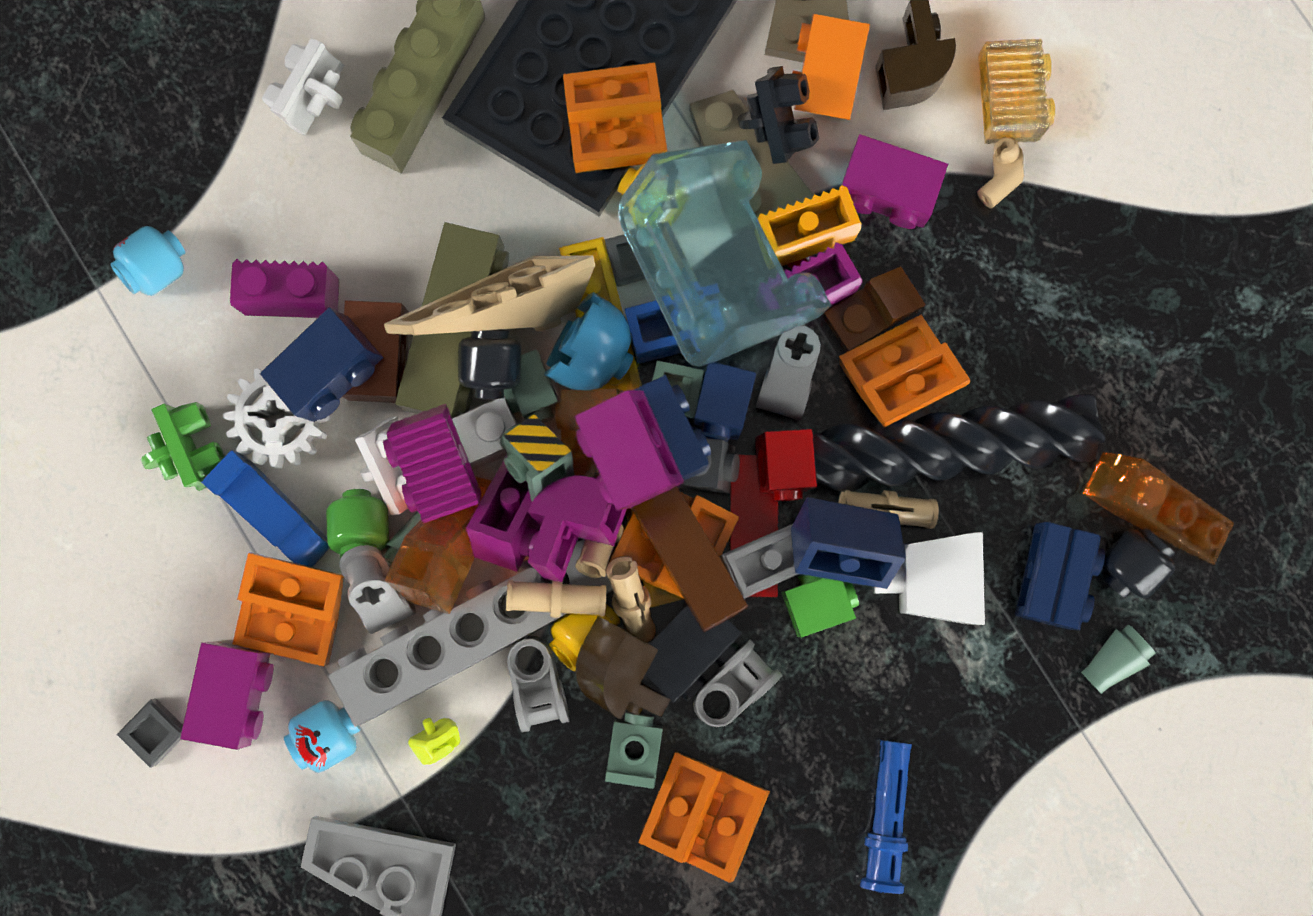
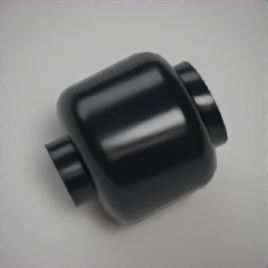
(489, 363)
(1138, 563)

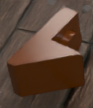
(873, 309)

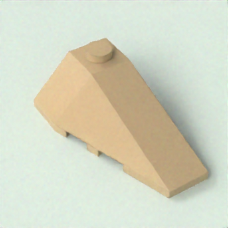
(517, 297)

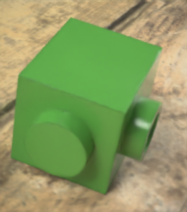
(819, 604)

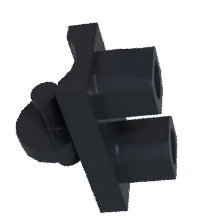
(773, 117)

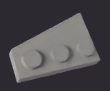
(380, 866)

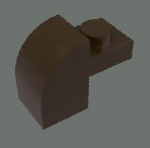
(917, 70)
(612, 671)

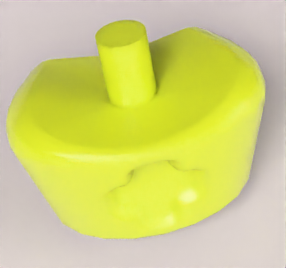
(435, 741)

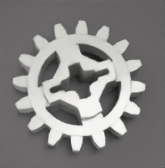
(277, 436)

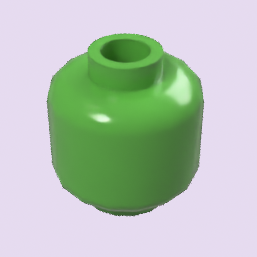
(357, 521)

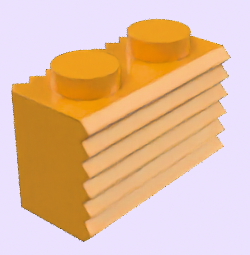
(811, 225)

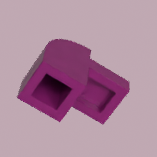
(566, 512)

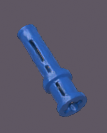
(886, 840)

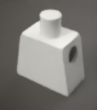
(942, 579)

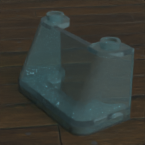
(710, 255)

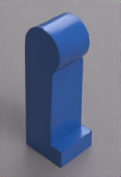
(267, 509)

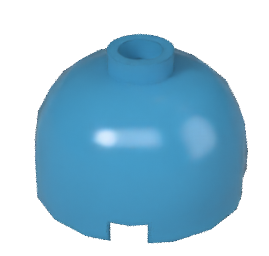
(591, 347)

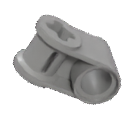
(789, 380)
(369, 593)
(737, 684)
(536, 687)

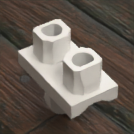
(308, 86)
(388, 479)

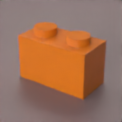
(831, 64)

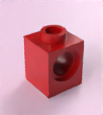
(786, 463)

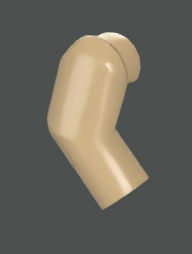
(1007, 169)

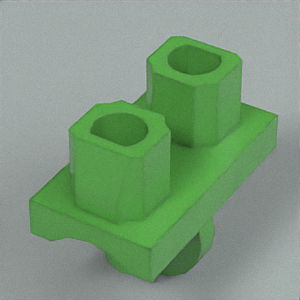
(176, 428)

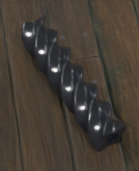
(948, 442)

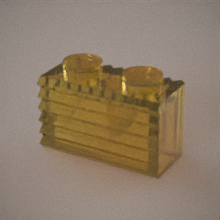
(1015, 90)

